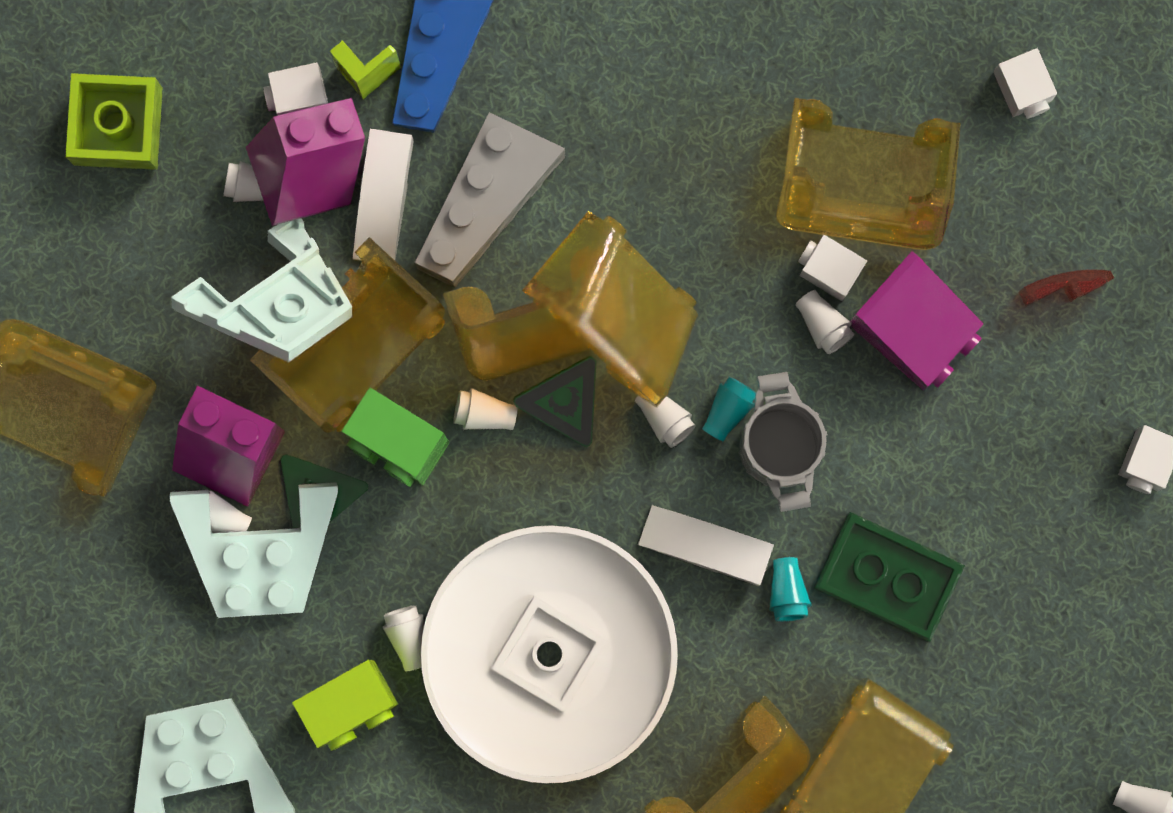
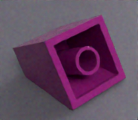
(308, 160)
(918, 323)
(224, 445)

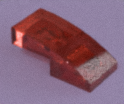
(1074, 284)

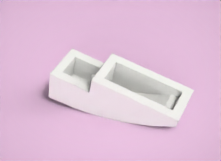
(383, 190)
(706, 545)

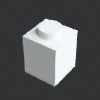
(1026, 84)
(295, 89)
(831, 266)
(1148, 460)

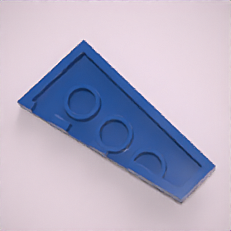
(434, 57)

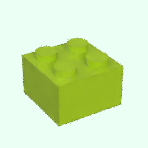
(114, 121)
(345, 704)

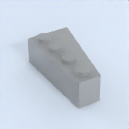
(487, 194)

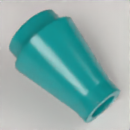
(729, 407)
(788, 592)

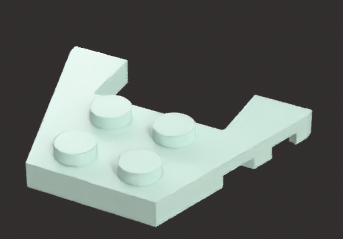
(284, 310)
(257, 569)
(204, 750)

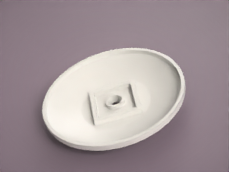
(486, 668)

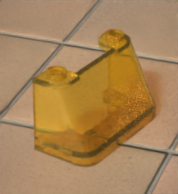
(868, 180)
(617, 306)
(386, 325)
(509, 339)
(70, 403)
(872, 757)
(777, 763)

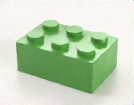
(396, 437)

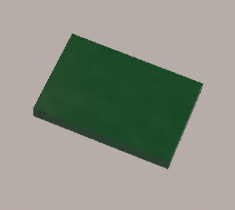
(889, 577)

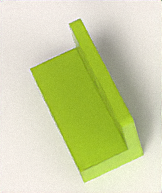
(368, 77)

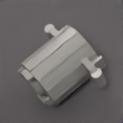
(782, 442)

